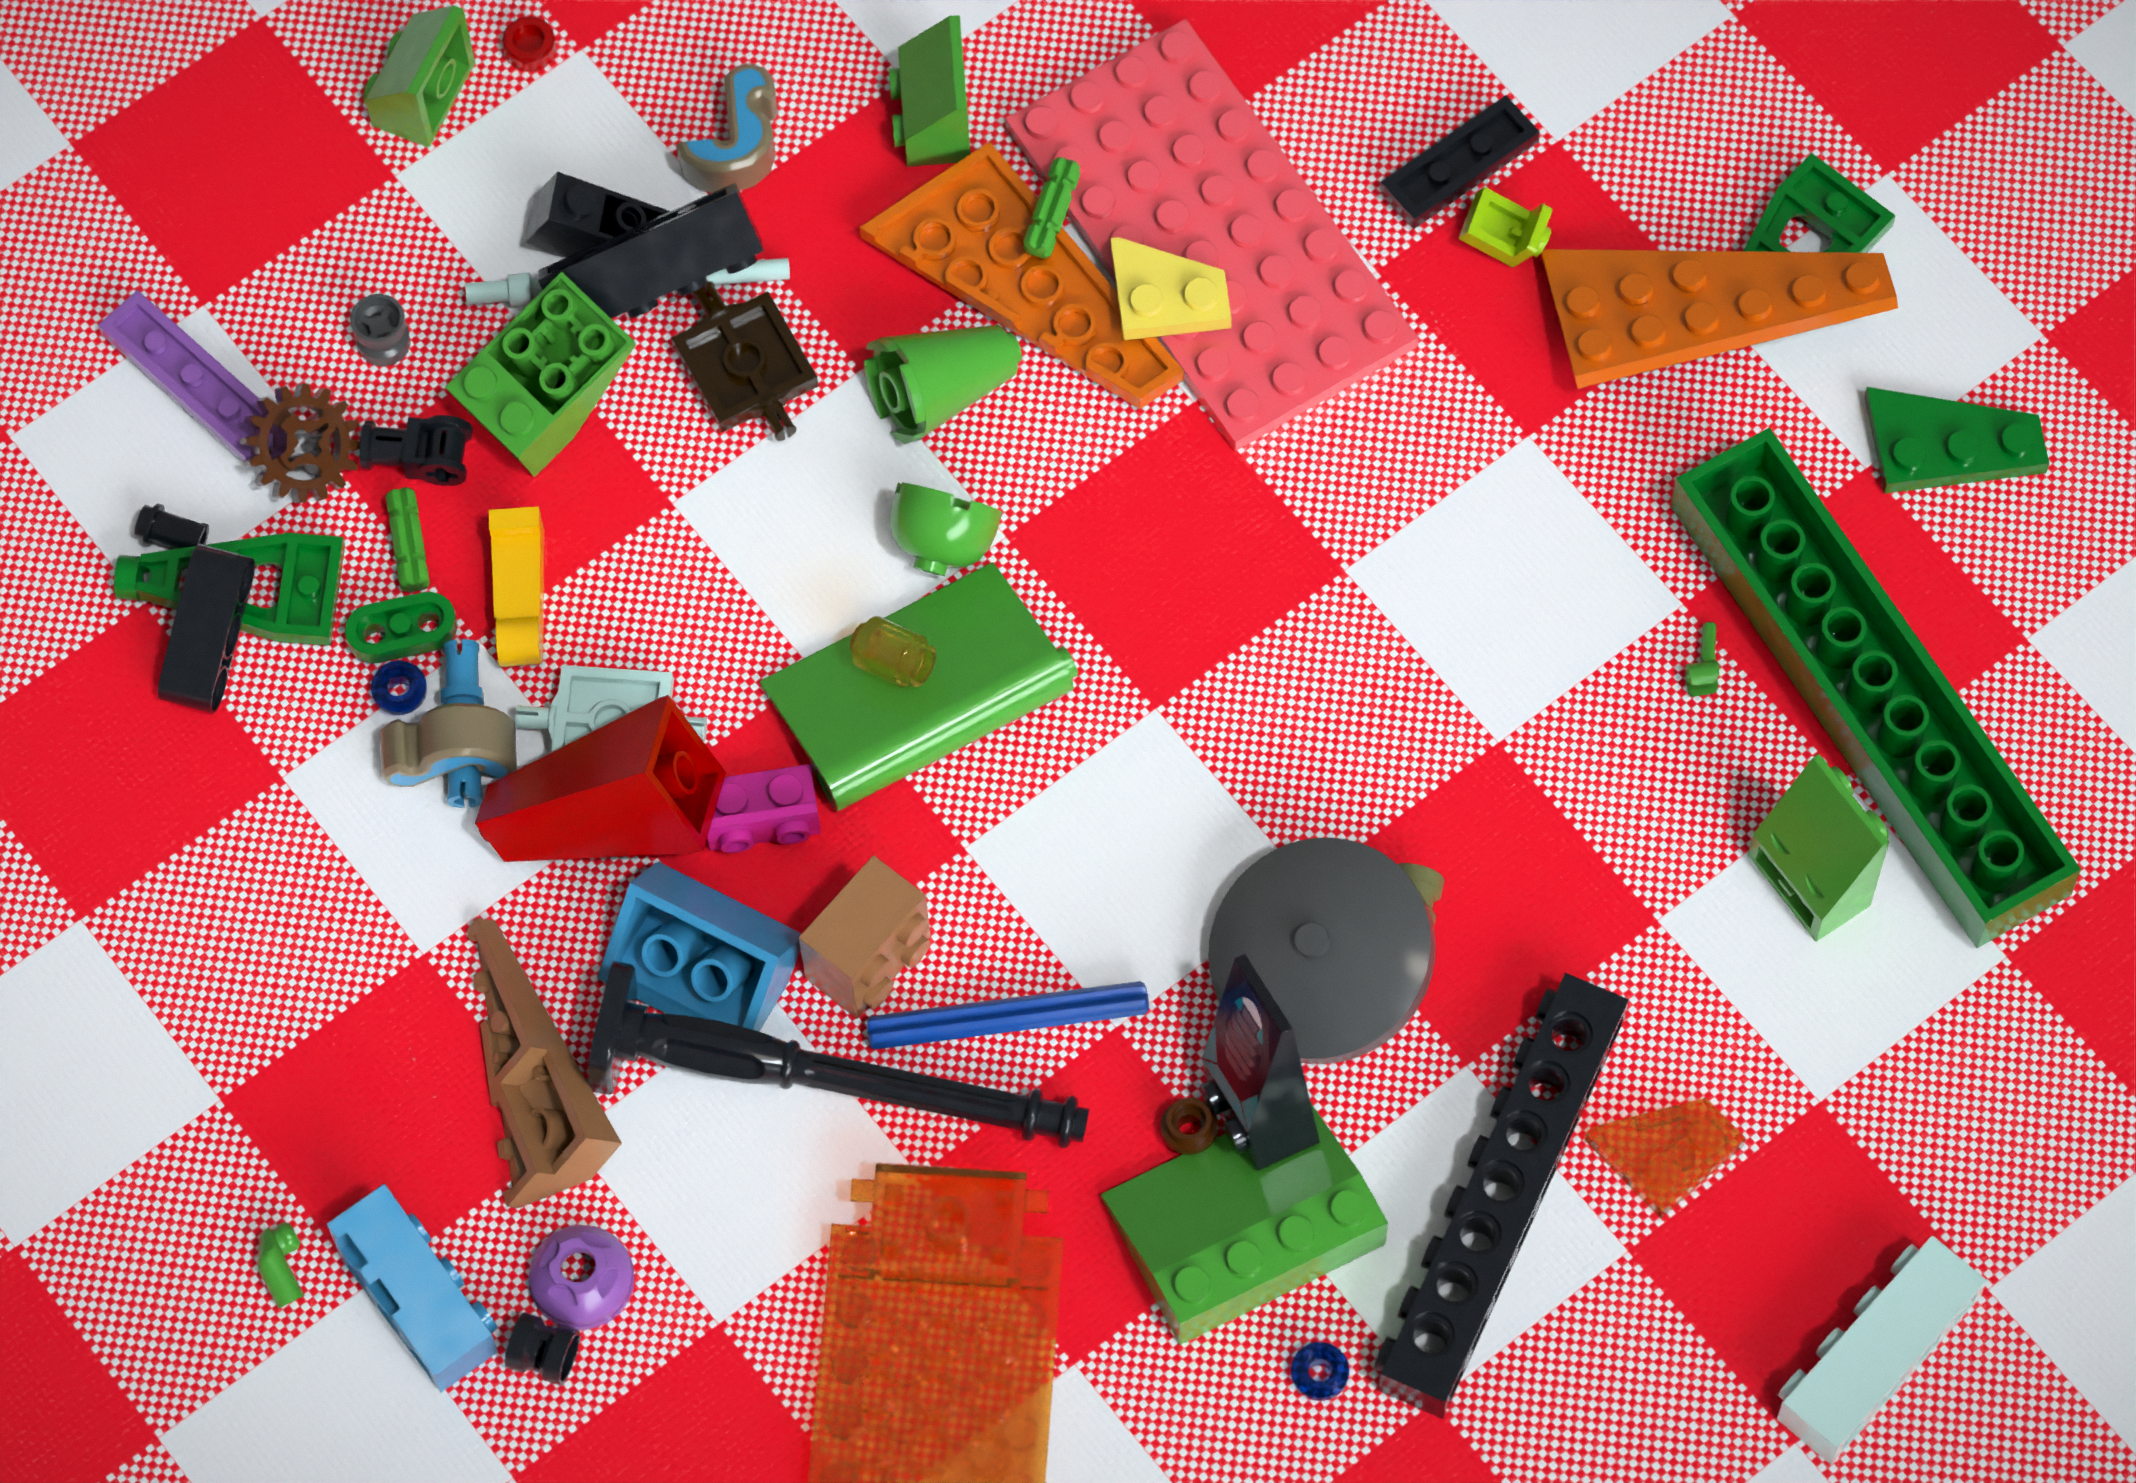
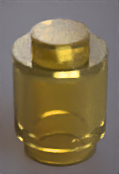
(892, 652)

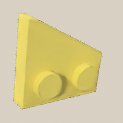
(1166, 292)

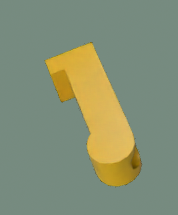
(518, 584)

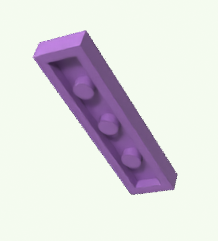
(183, 371)

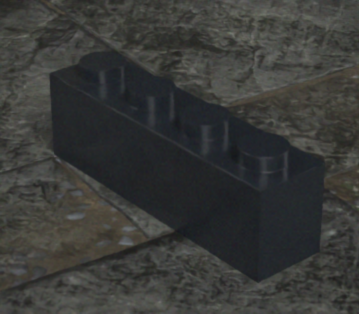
(664, 255)

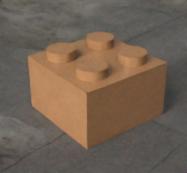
(866, 938)

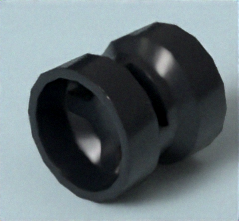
(542, 1348)

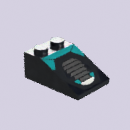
(1256, 1072)

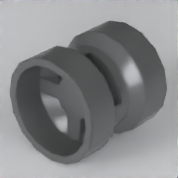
(375, 318)

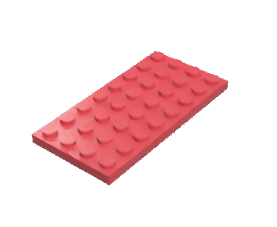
(1193, 172)

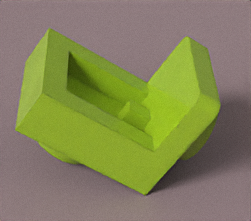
(1505, 228)

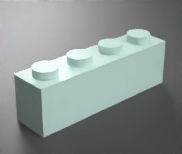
(1880, 1349)

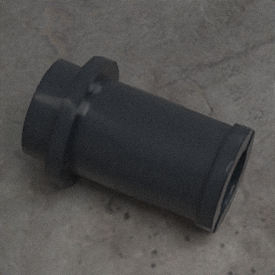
(169, 529)

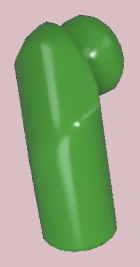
(273, 1266)

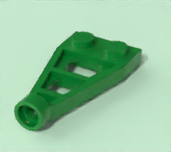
(1828, 204)
(306, 593)

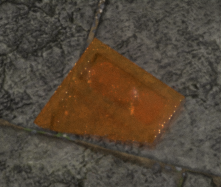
(1667, 1150)

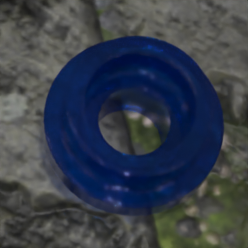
(398, 673)
(1320, 1354)

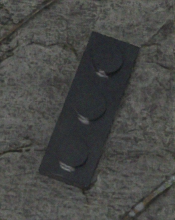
(1459, 162)

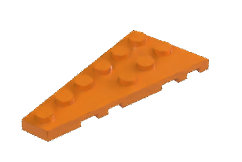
(969, 239)
(1671, 307)

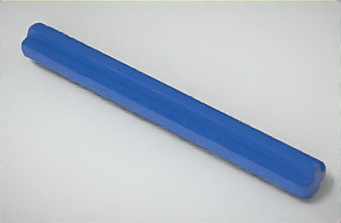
(1007, 1015)

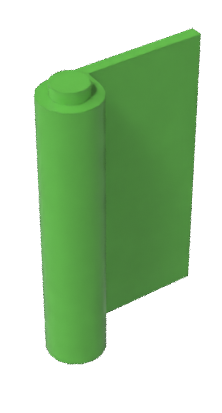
(872, 733)

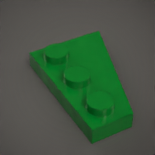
(1949, 442)

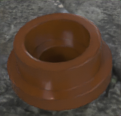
(1189, 1111)

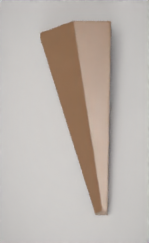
(547, 1108)

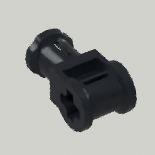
(420, 448)

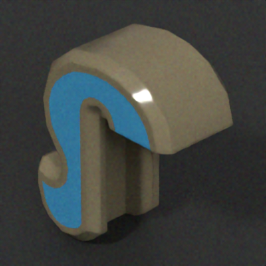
(751, 147)
(446, 741)

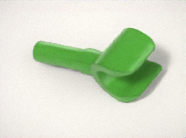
(1703, 676)

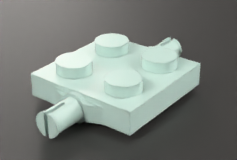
(596, 697)

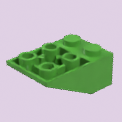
(543, 373)
(1821, 849)

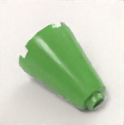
(937, 375)

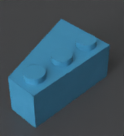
(413, 1287)

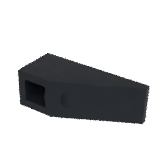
(578, 214)

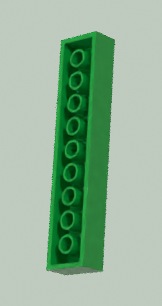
(1874, 688)

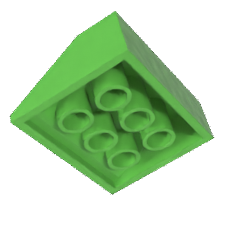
(1233, 1237)

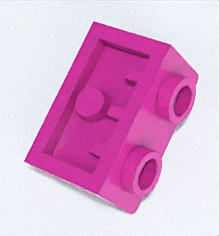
(765, 809)

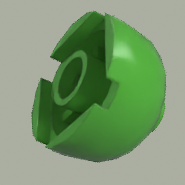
(941, 528)

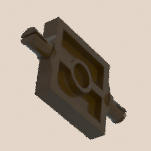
(744, 361)

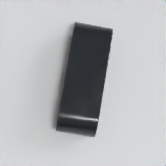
(206, 628)

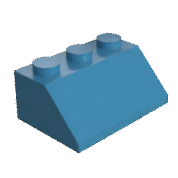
(700, 950)

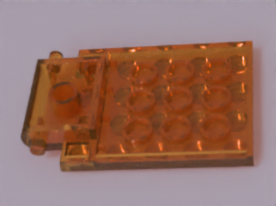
(938, 1332)

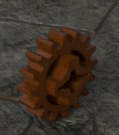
(284, 427)

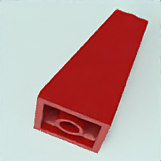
(614, 793)

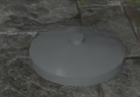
(1334, 942)

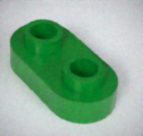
(401, 624)

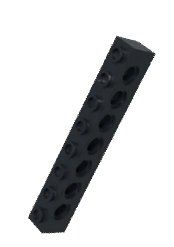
(1432, 1378)

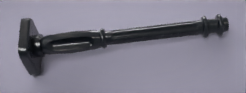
(753, 1057)

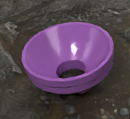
(588, 1302)

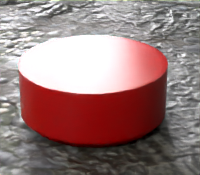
(529, 44)

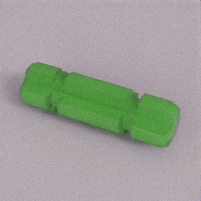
(1051, 207)
(407, 540)

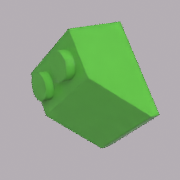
(421, 75)
(932, 96)

